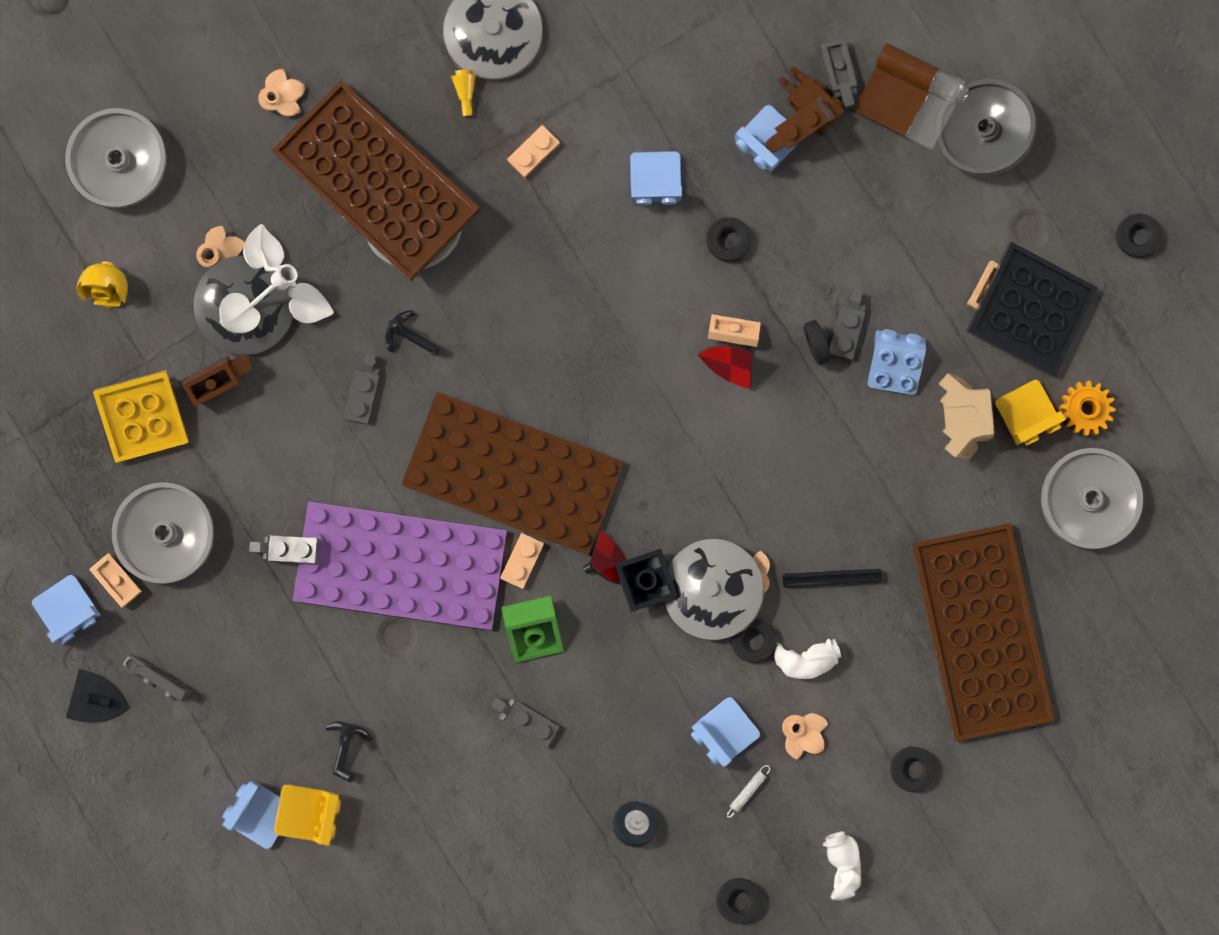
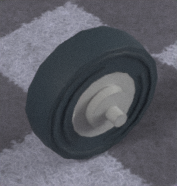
(635, 824)

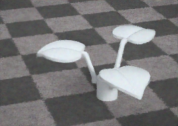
(265, 251)

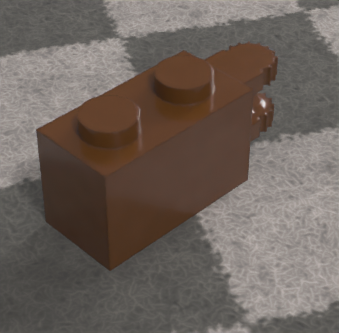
(807, 93)
(800, 125)
(216, 378)

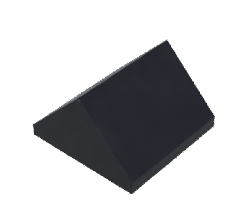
(645, 580)

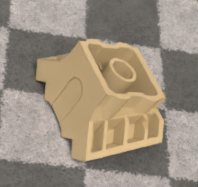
(966, 416)

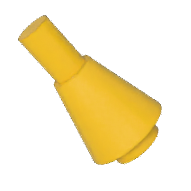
(464, 86)

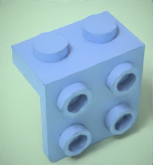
(756, 133)
(655, 178)
(897, 362)
(65, 609)
(725, 732)
(254, 814)

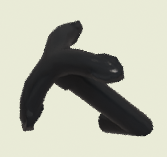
(396, 327)
(347, 733)

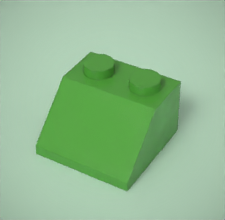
(532, 629)

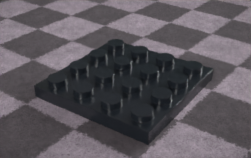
(1032, 309)

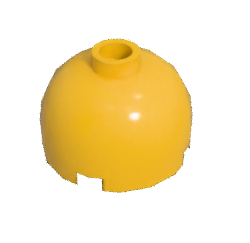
(103, 284)

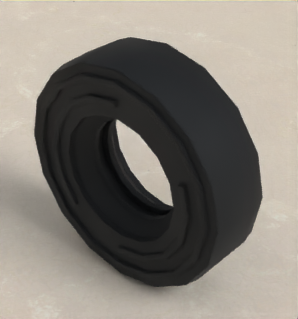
(1141, 220)
(718, 250)
(817, 342)
(764, 651)
(900, 778)
(751, 910)

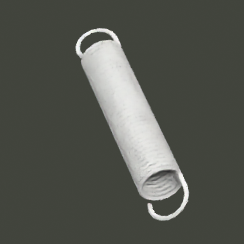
(748, 791)

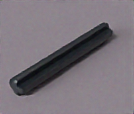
(832, 577)

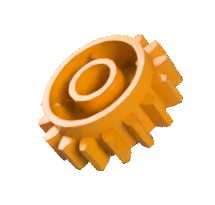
(1098, 402)

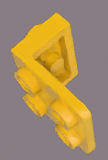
(1028, 413)
(307, 814)

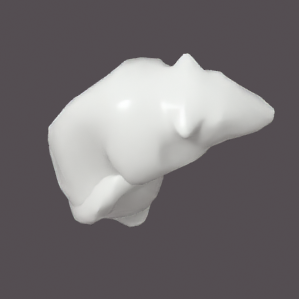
(810, 664)
(844, 855)

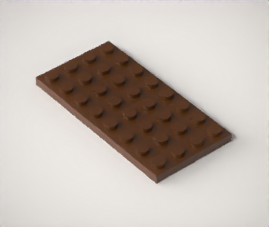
(376, 180)
(512, 473)
(982, 632)

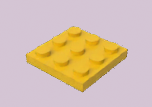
(141, 416)

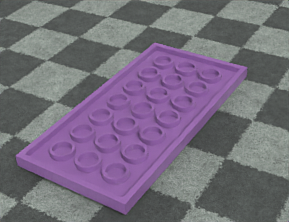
(402, 566)

